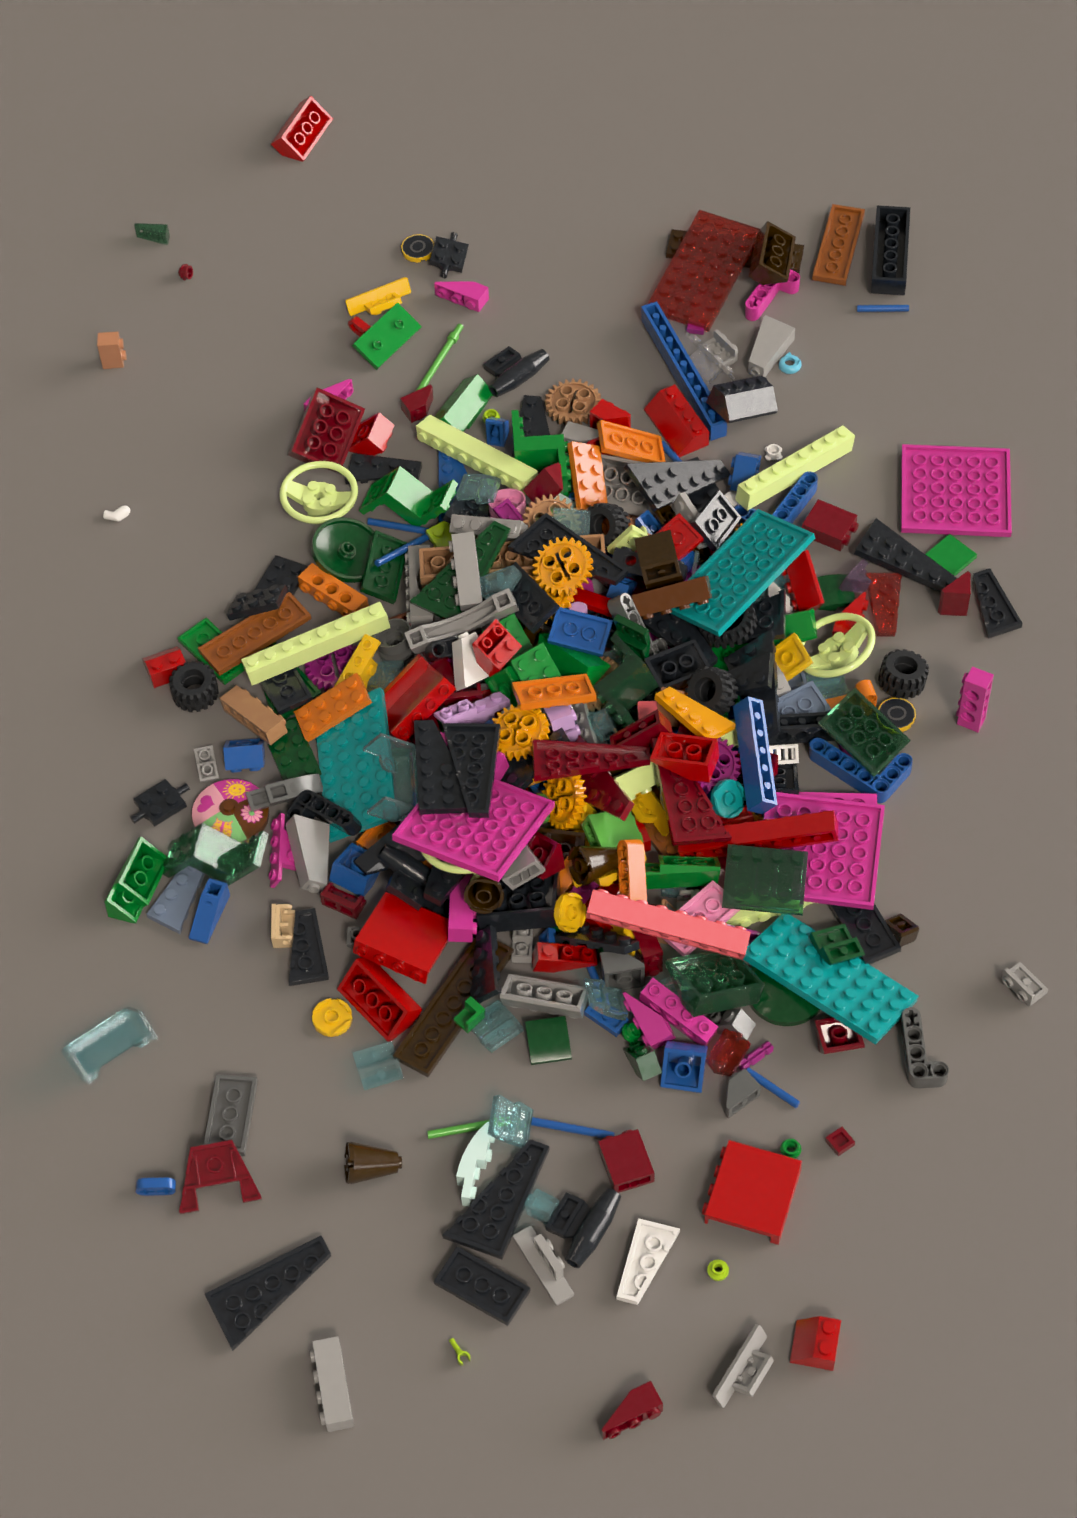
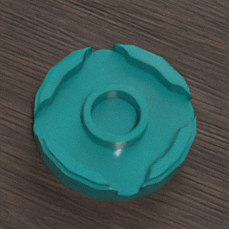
(728, 798)

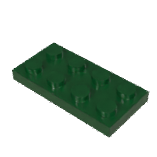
(384, 580)
(293, 753)

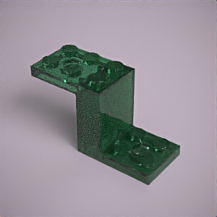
(625, 684)
(215, 854)

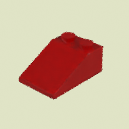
(687, 755)

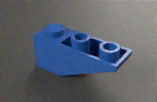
(209, 910)

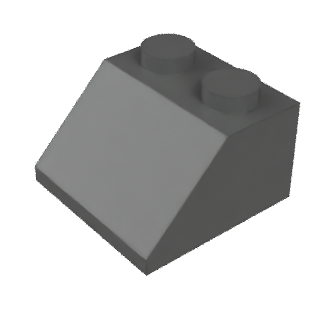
(621, 971)

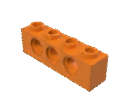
(331, 591)

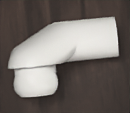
(118, 515)

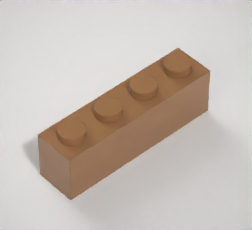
(254, 714)

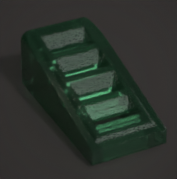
(153, 232)

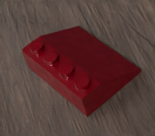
(326, 429)

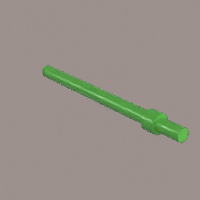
(451, 339)

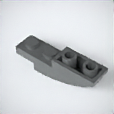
(282, 791)

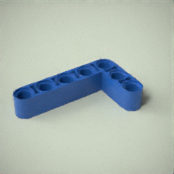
(792, 503)
(858, 772)

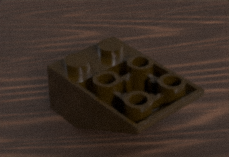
(658, 560)

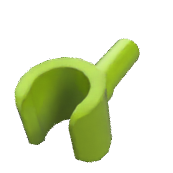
(459, 1352)

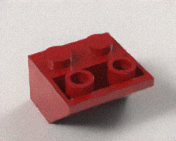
(609, 412)
(494, 648)

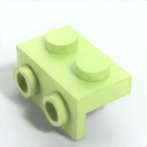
(627, 538)

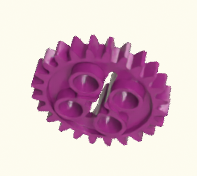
(322, 671)
(730, 769)

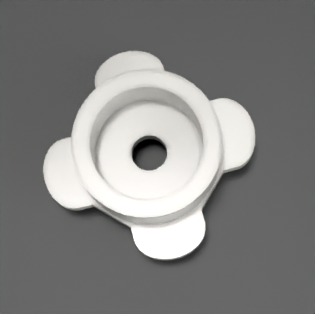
(773, 452)

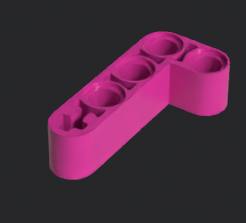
(764, 294)

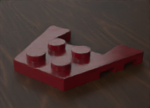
(213, 1166)

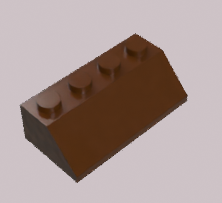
(673, 596)

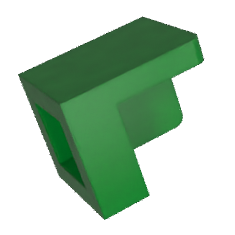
(470, 1015)

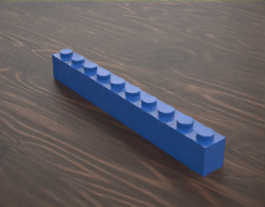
(682, 368)

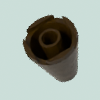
(592, 863)
(483, 894)
(369, 1162)

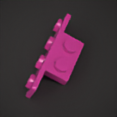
(281, 851)

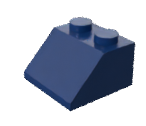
(244, 754)
(348, 875)
(684, 1066)

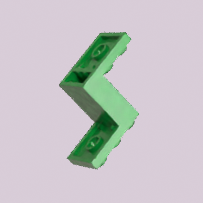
(541, 451)
(408, 497)
(529, 661)

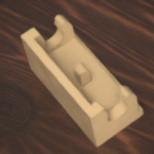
(282, 925)

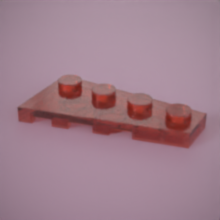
(884, 602)

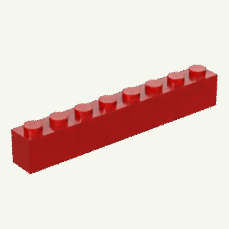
(772, 833)

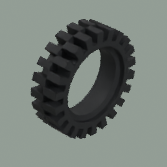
(736, 634)

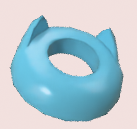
(790, 369)

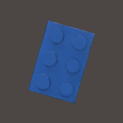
(580, 631)

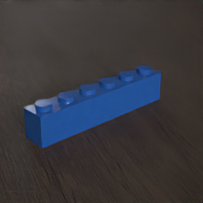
(755, 755)

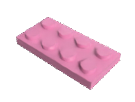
(707, 904)

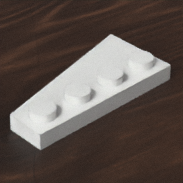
(646, 1254)

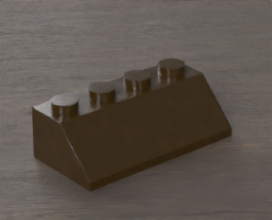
(772, 255)

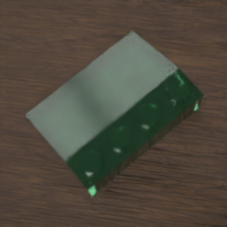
(864, 732)
(765, 879)
(713, 982)

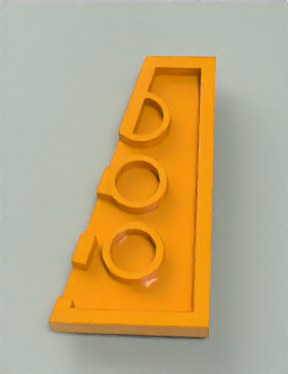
(694, 715)

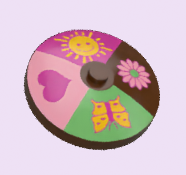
(227, 809)

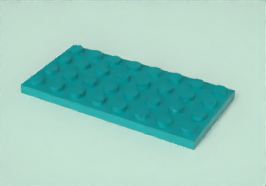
(745, 569)
(348, 773)
(846, 991)

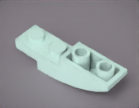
(474, 1159)

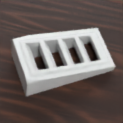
(794, 753)

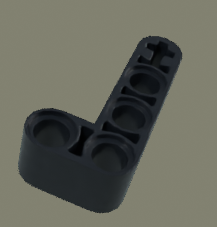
(313, 805)

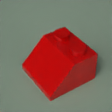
(372, 435)
(162, 664)
(816, 1342)

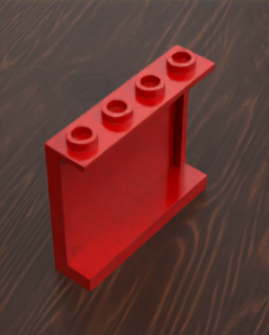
(414, 696)
(403, 938)
(753, 1189)

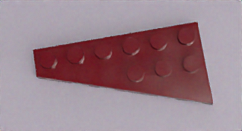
(570, 759)
(605, 793)
(688, 810)

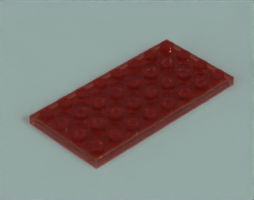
(704, 269)

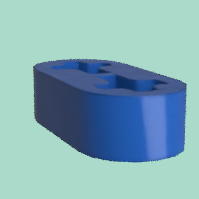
(155, 1186)

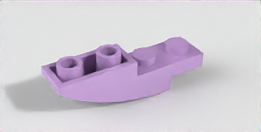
(475, 712)

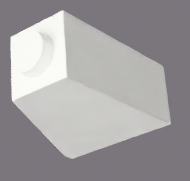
(464, 662)

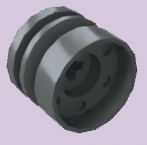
(394, 642)

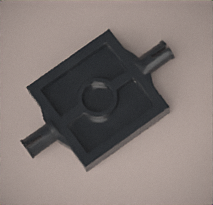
(448, 254)
(159, 802)

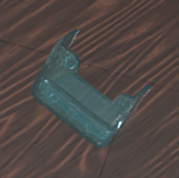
(399, 759)
(107, 1042)

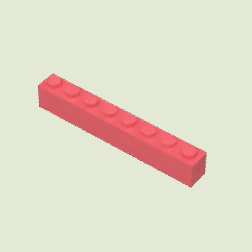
(668, 924)

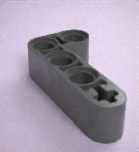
(625, 607)
(917, 1047)

